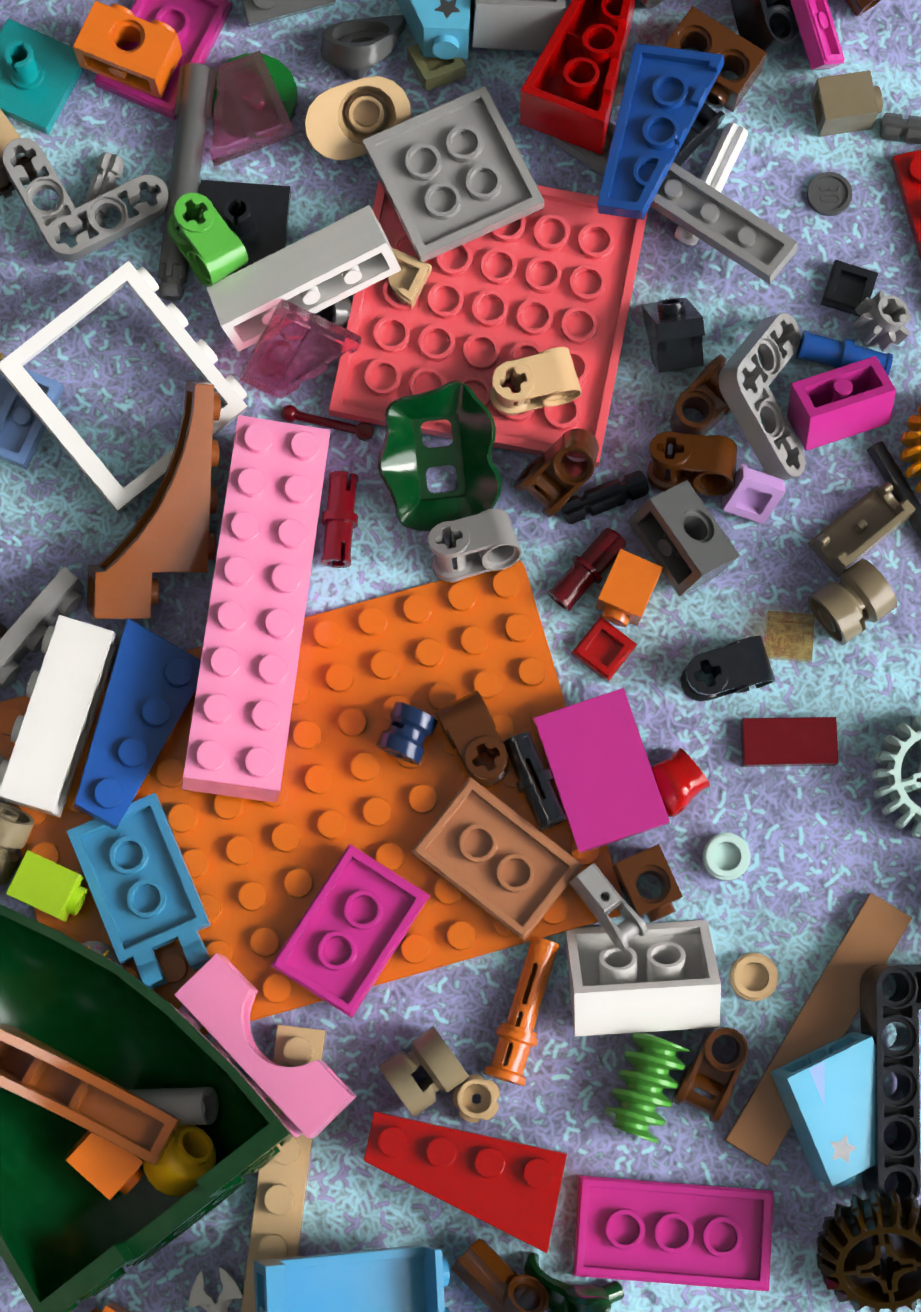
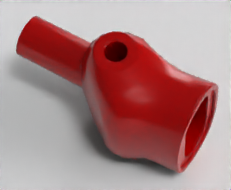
(678, 781)

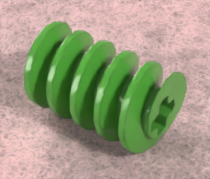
(645, 1085)

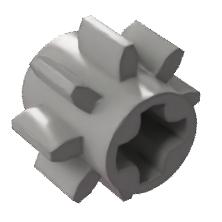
(882, 321)

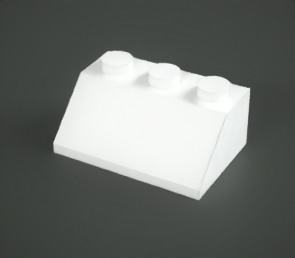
(652, 986)

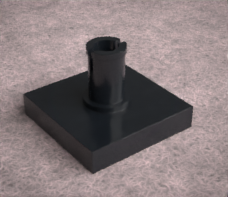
(253, 213)

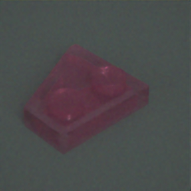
(246, 110)
(295, 349)

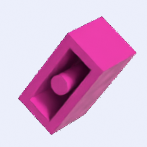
(840, 403)

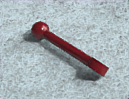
(363, 431)

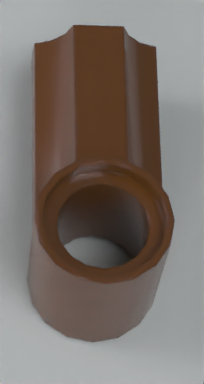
(498, 1283)

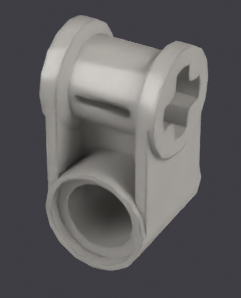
(477, 542)

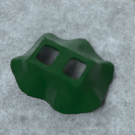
(406, 459)

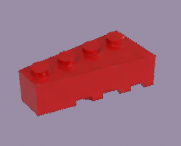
(579, 73)
(480, 1174)

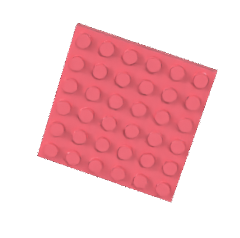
(494, 300)

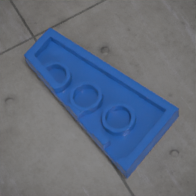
(654, 117)
(139, 711)

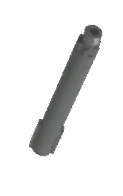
(192, 110)

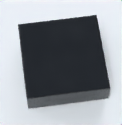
(848, 287)

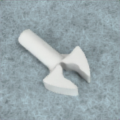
(230, 1291)

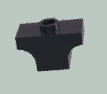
(674, 334)

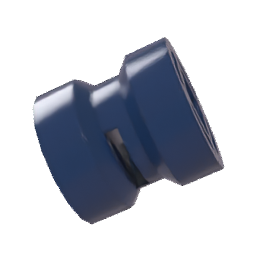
(407, 733)

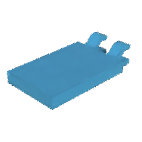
(142, 888)

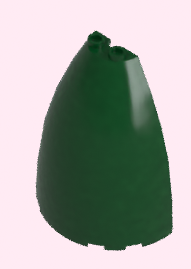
(54, 1224)

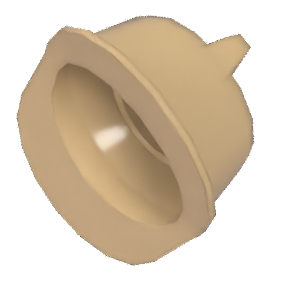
(352, 112)

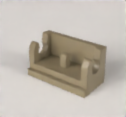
(861, 528)

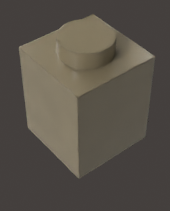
(846, 103)

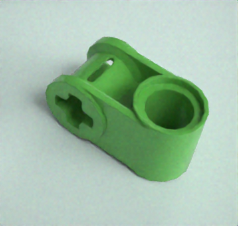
(207, 245)

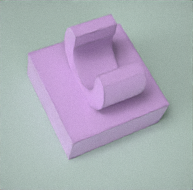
(754, 494)

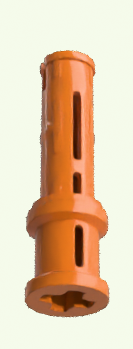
(517, 1033)

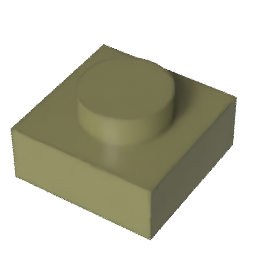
(435, 71)

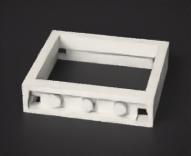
(173, 323)

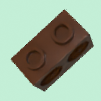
(740, 55)

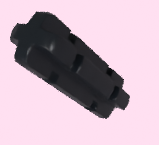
(605, 497)

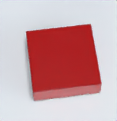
(604, 649)

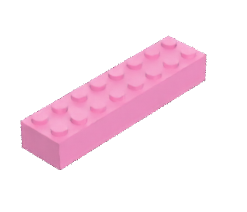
(256, 610)

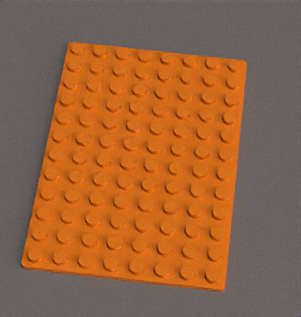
(268, 860)

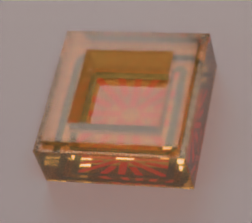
(789, 636)

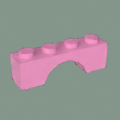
(222, 1003)

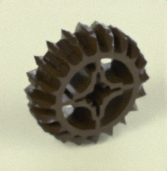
(853, 1258)

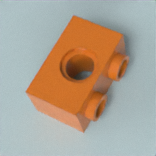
(143, 68)

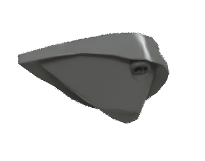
(361, 43)

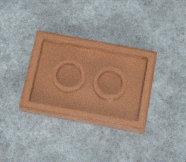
(496, 859)

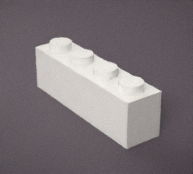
(306, 273)
(58, 715)

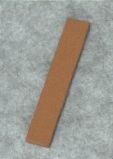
(820, 1021)

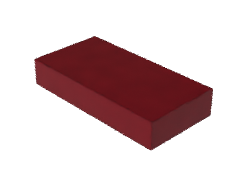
(789, 742)

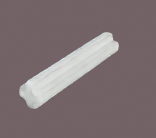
(718, 168)

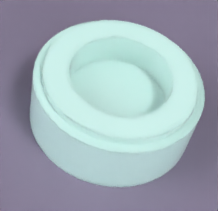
(726, 856)

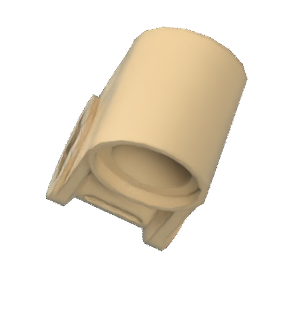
(541, 379)

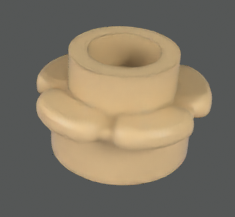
(468, 1109)

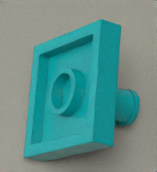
(35, 76)

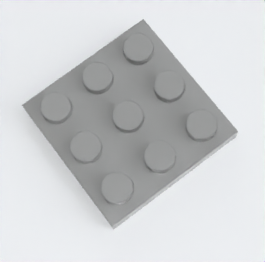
(453, 174)

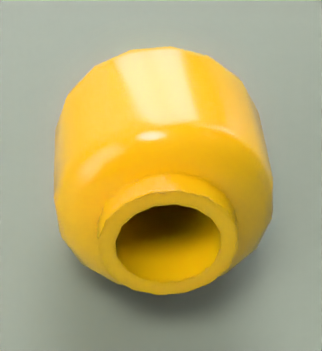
(183, 1162)

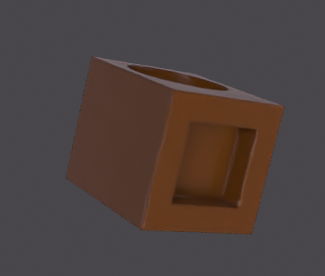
(648, 862)

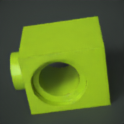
(48, 886)

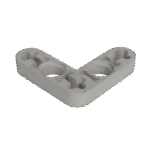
(68, 217)
(750, 396)

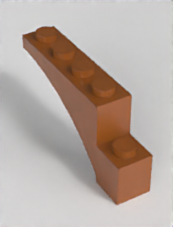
(173, 527)
(83, 1096)

